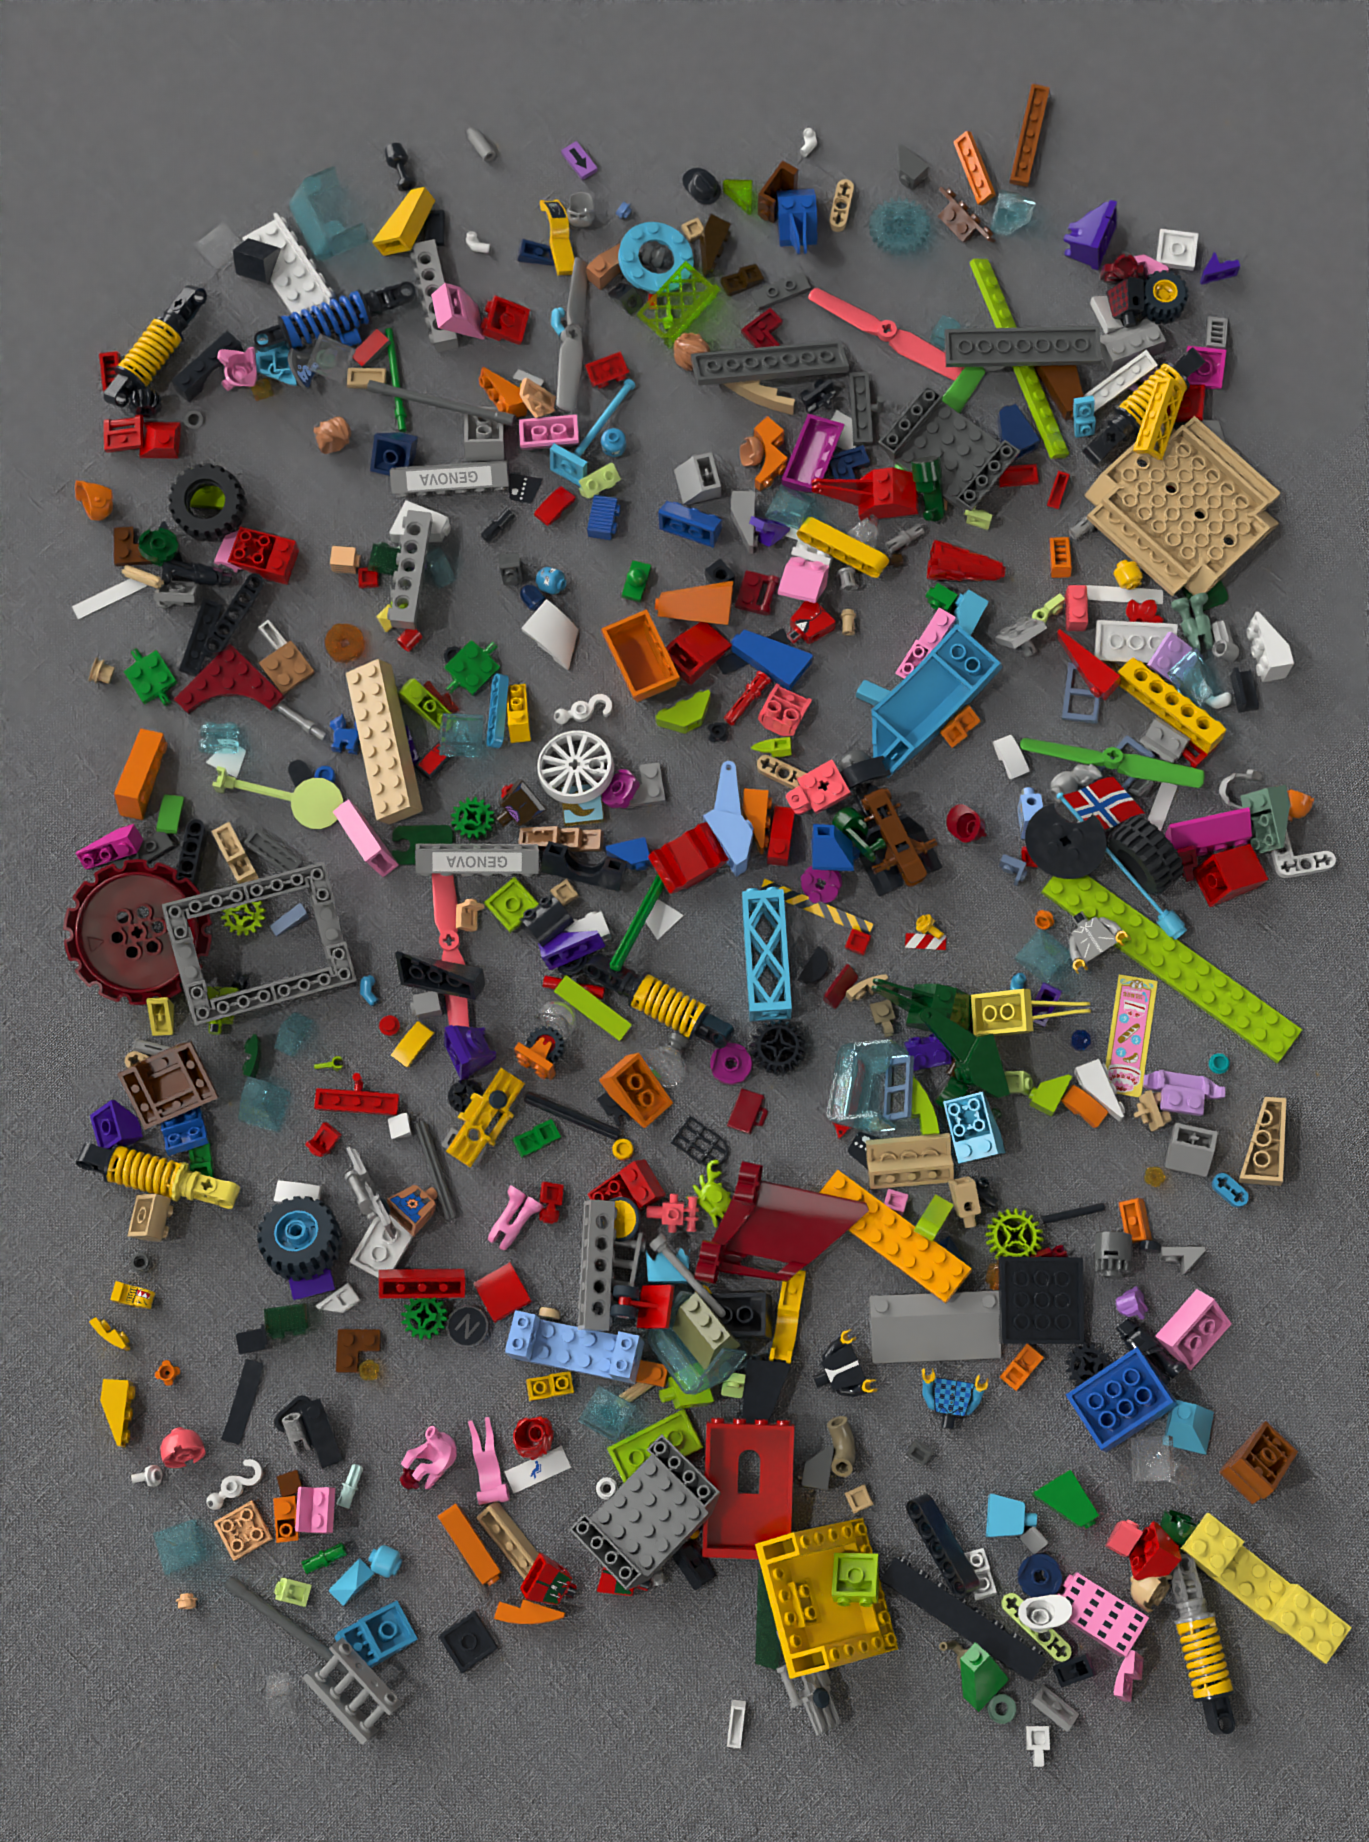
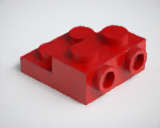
(504, 320)

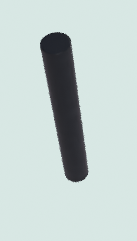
(1073, 1213)

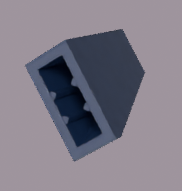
(1016, 430)

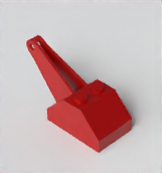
(880, 492)

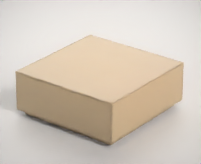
(692, 229)
(564, 892)
(859, 1499)

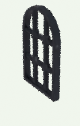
(698, 1136)

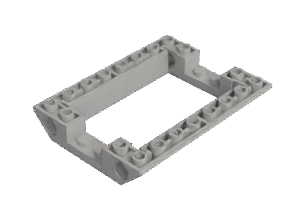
(339, 963)

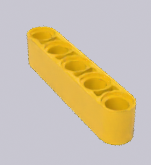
(842, 547)

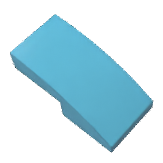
(1084, 416)

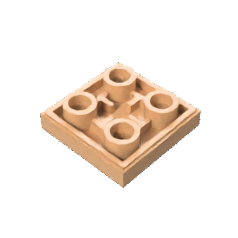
(243, 1530)

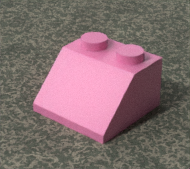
(803, 579)

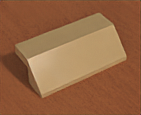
(909, 1161)

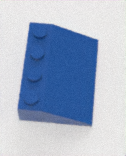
(1121, 1400)

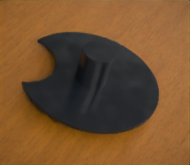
(1063, 846)

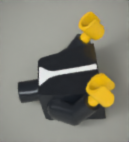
(842, 1369)

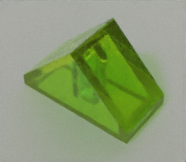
(739, 192)

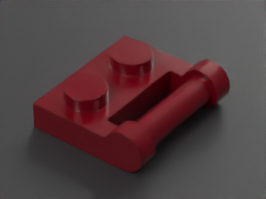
(751, 589)

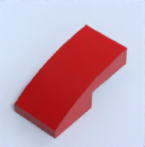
(553, 506)

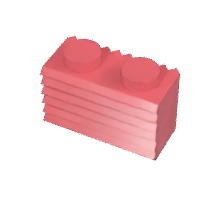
(1076, 608)

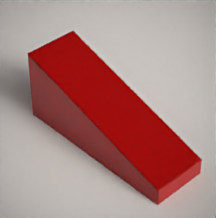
(1058, 490)

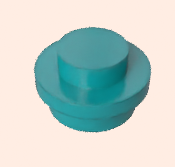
(1219, 1063)

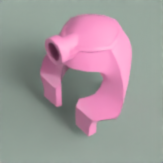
(239, 368)
(439, 1449)

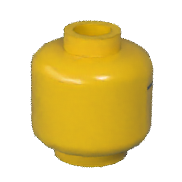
(1128, 574)

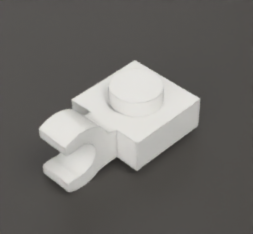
(1037, 1740)

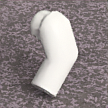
(475, 245)
(1219, 701)

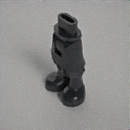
(199, 573)
(1137, 1337)

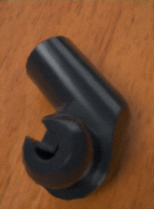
(983, 1193)

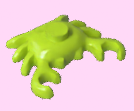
(712, 1196)

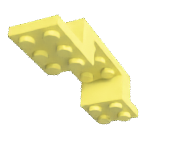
(1263, 1590)

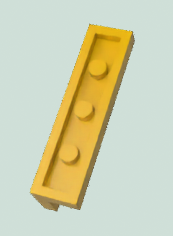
(1156, 414)

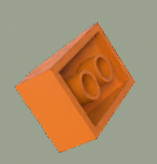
(636, 1089)

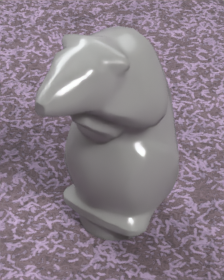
(1070, 780)

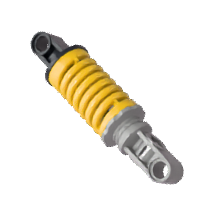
(1198, 1632)

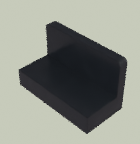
(1244, 690)

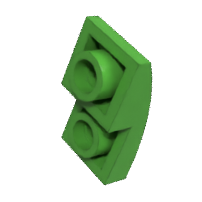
(170, 814)

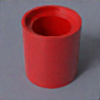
(409, 639)

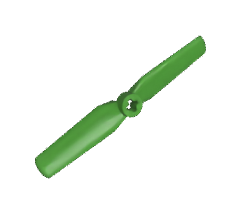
(961, 389)
(1127, 764)

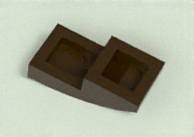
(743, 280)

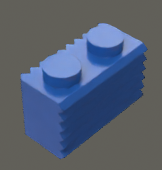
(602, 517)

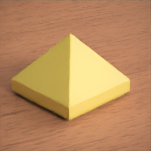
(382, 618)

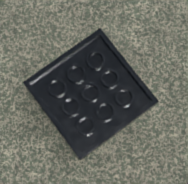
(1041, 1300)

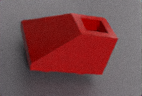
(1154, 1553)

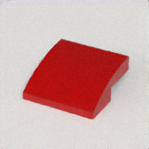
(502, 1292)

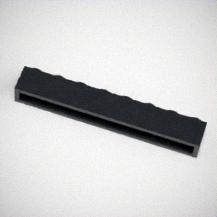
(962, 1619)

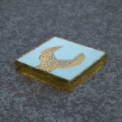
(585, 812)

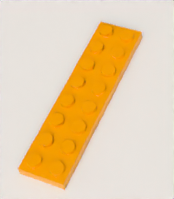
(899, 1243)

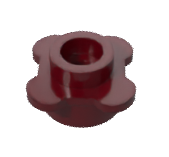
(408, 1480)

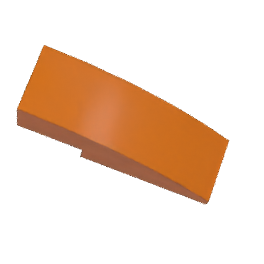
(527, 1614)

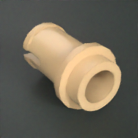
(848, 622)

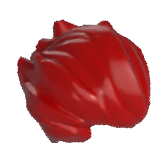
(533, 1437)

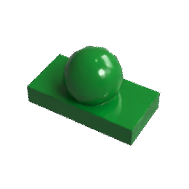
(636, 581)

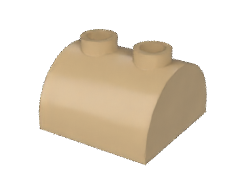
(150, 1217)

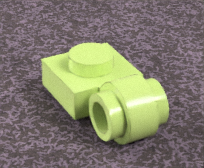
(1053, 606)

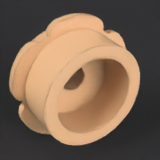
(186, 1601)

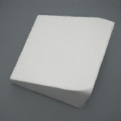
(400, 1126)

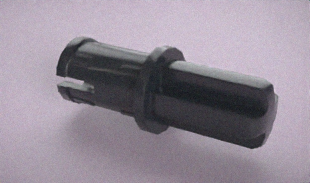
(497, 525)

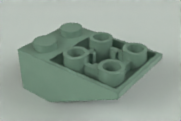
(1269, 817)

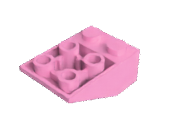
(457, 311)

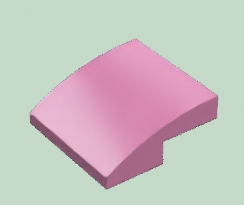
(1130, 1669)

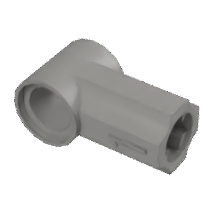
(1223, 642)

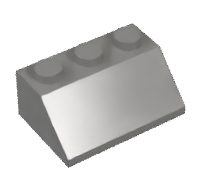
(1127, 343)

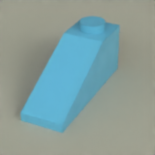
(969, 610)

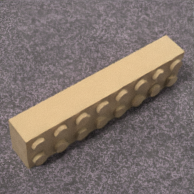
(384, 742)

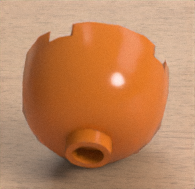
(1299, 804)

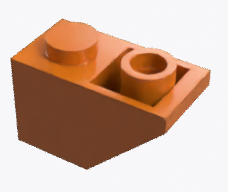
(285, 1519)

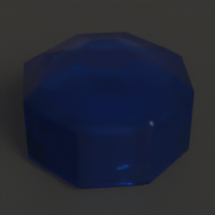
(1080, 1040)

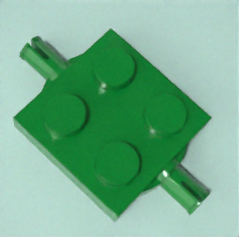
(471, 667)
(150, 677)

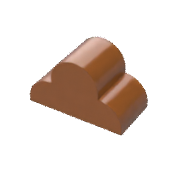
(1259, 1463)

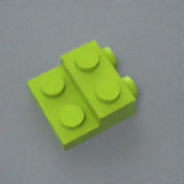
(855, 1579)

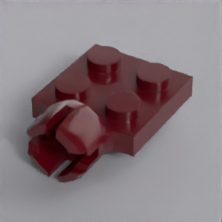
(1121, 269)

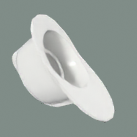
(1044, 1612)

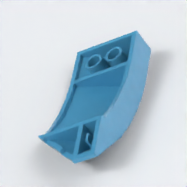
(930, 697)

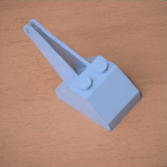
(728, 824)

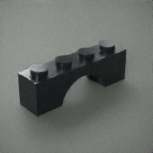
(192, 378)
(560, 862)

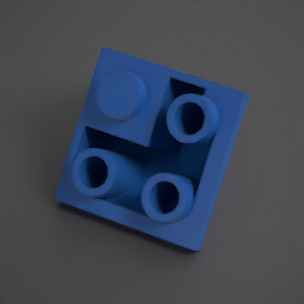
(831, 849)

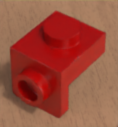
(323, 1140)

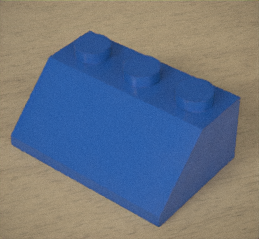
(689, 523)

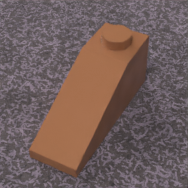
(604, 267)

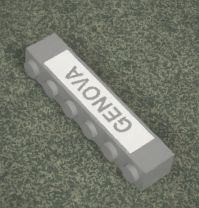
(449, 477)
(477, 859)

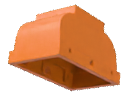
(641, 656)

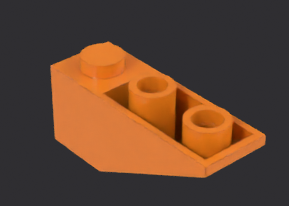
(503, 393)
(755, 810)

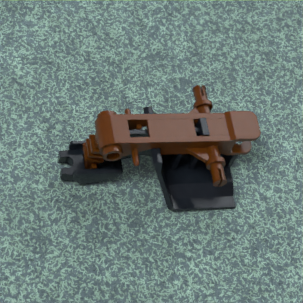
(908, 850)

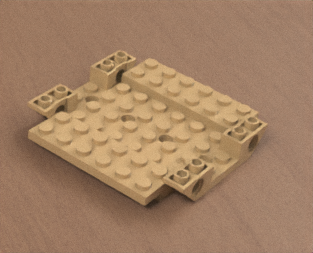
(1161, 526)

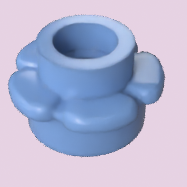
(624, 210)

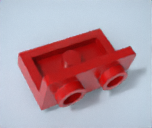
(607, 369)

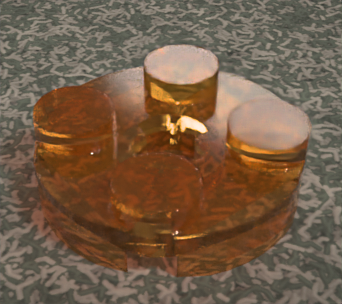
(336, 635)

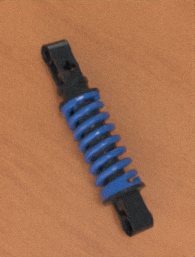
(333, 316)

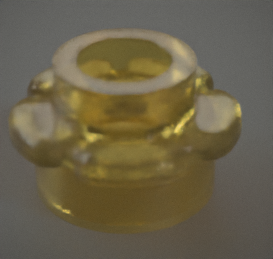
(1160, 1177)
(368, 1375)

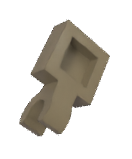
(884, 1015)

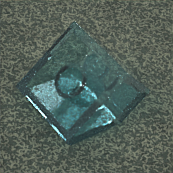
(460, 735)

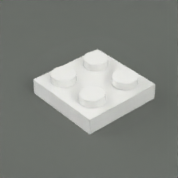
(1177, 249)

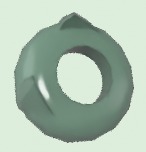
(1010, 1712)

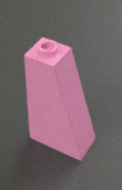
(365, 838)

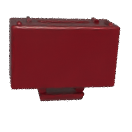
(746, 1112)

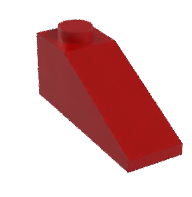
(780, 836)

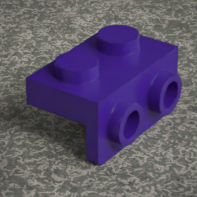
(927, 1052)

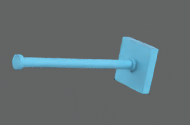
(570, 464)

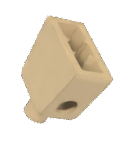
(964, 1191)

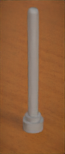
(660, 1244)

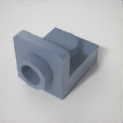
(1012, 865)

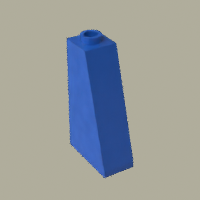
(777, 660)

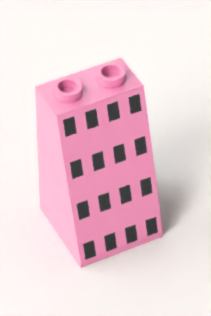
(1102, 1615)

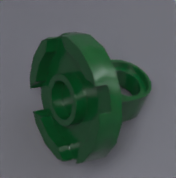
(158, 546)

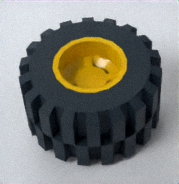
(1164, 296)

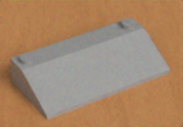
(929, 1330)

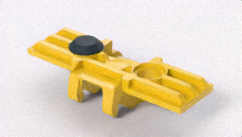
(479, 1114)

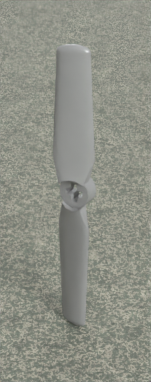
(572, 350)

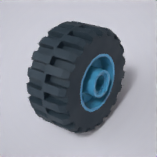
(299, 1238)

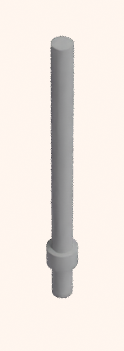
(307, 725)

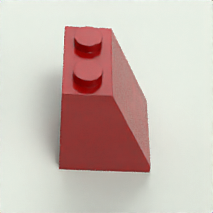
(1229, 874)

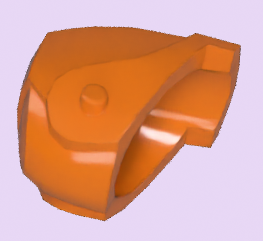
(95, 499)

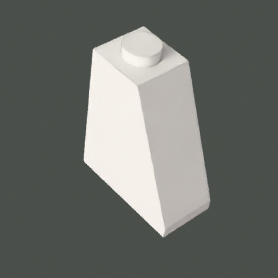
(440, 524)

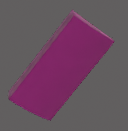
(812, 452)

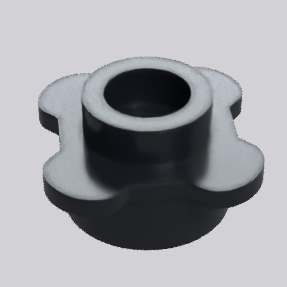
(721, 727)

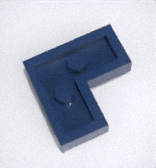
(845, 462)

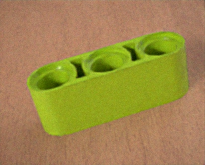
(933, 1217)

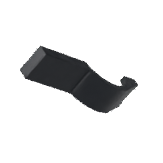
(862, 772)

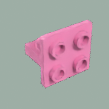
(315, 1510)

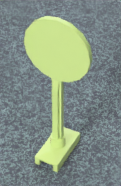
(310, 802)

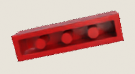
(421, 1283)

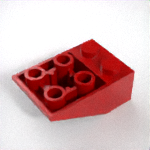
(264, 554)
(696, 651)
(633, 1182)

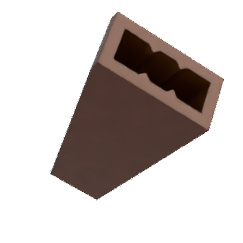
(1062, 385)

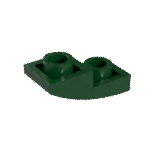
(252, 1050)

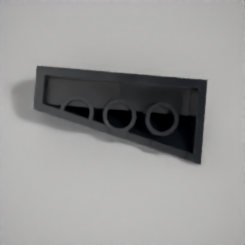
(440, 976)

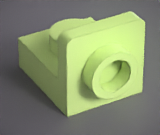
(978, 518)
(1019, 1082)
(733, 1386)
(292, 1591)

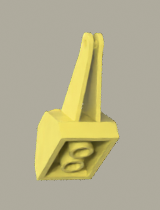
(1011, 1012)

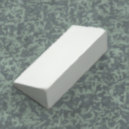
(1103, 312)

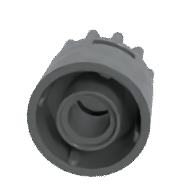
(1113, 1254)

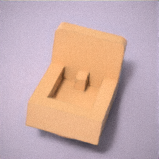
(467, 915)

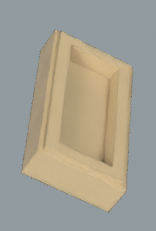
(360, 377)

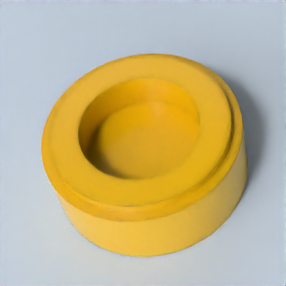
(622, 1149)

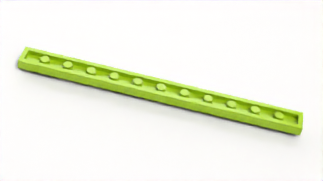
(1025, 374)

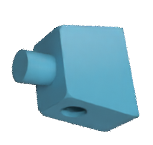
(1007, 1517)

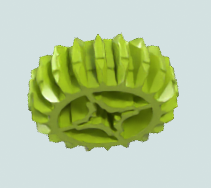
(1006, 1230)

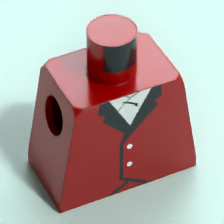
(810, 623)

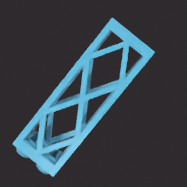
(759, 902)

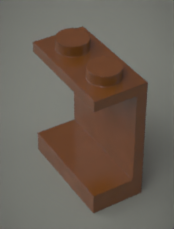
(784, 178)

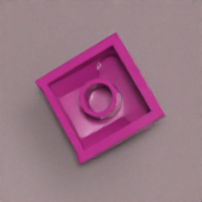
(1212, 370)

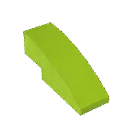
(923, 1110)

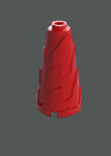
(960, 564)

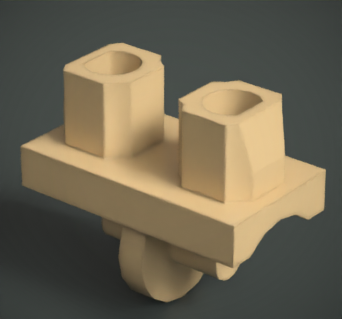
(1149, 1111)

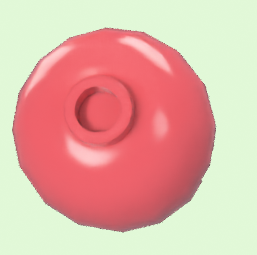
(180, 1447)

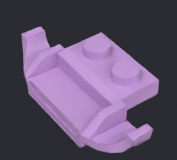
(1182, 1092)

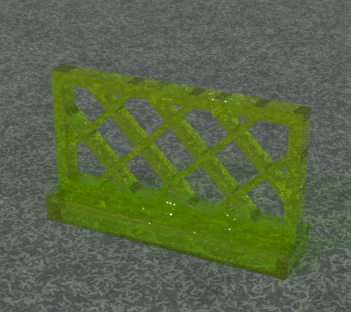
(692, 311)

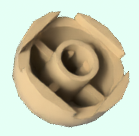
(1149, 1591)

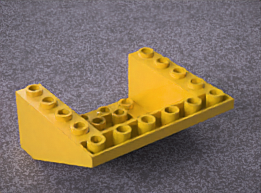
(810, 1625)

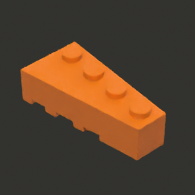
(140, 774)

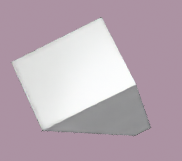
(272, 634)
(736, 1724)

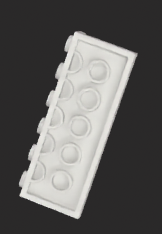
(293, 273)

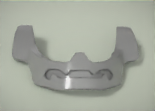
(1224, 787)

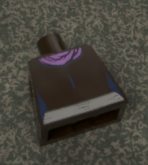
(519, 805)

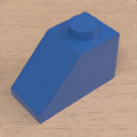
(632, 851)

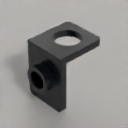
(623, 293)
(252, 1340)

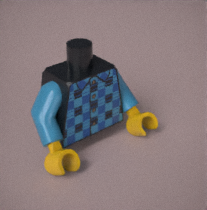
(951, 1397)

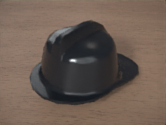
(701, 185)

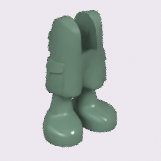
(1195, 627)

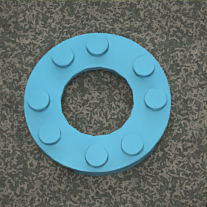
(650, 232)

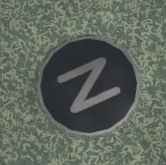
(467, 1326)

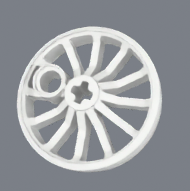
(576, 767)

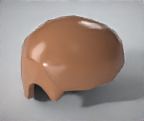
(751, 452)

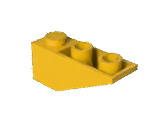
(518, 713)
(116, 1402)

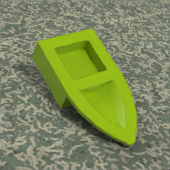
(777, 747)

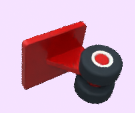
(653, 1306)

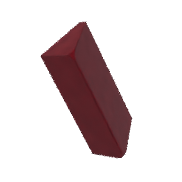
(840, 985)

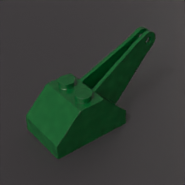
(944, 999)
(975, 1055)

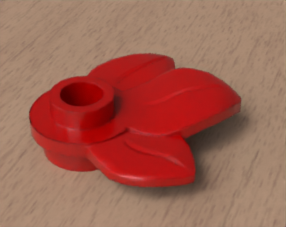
(1143, 612)

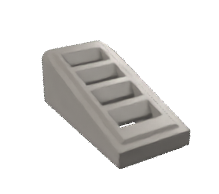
(1208, 344)

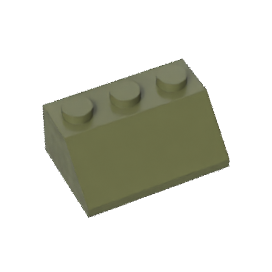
(702, 1330)

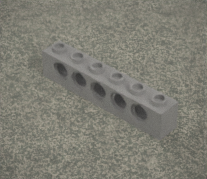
(423, 253)
(407, 617)
(589, 1274)

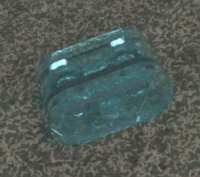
(219, 738)

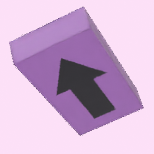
(579, 160)

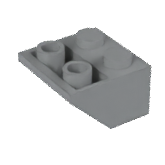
(698, 479)
(1190, 1149)

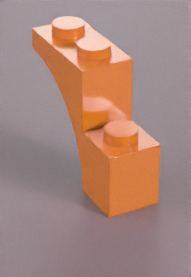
(775, 462)

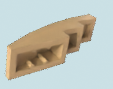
(763, 396)
(234, 853)

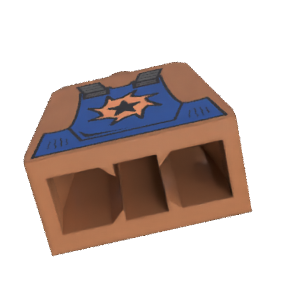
(413, 1207)

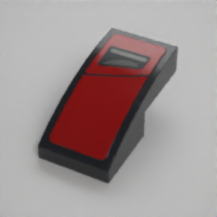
(432, 762)

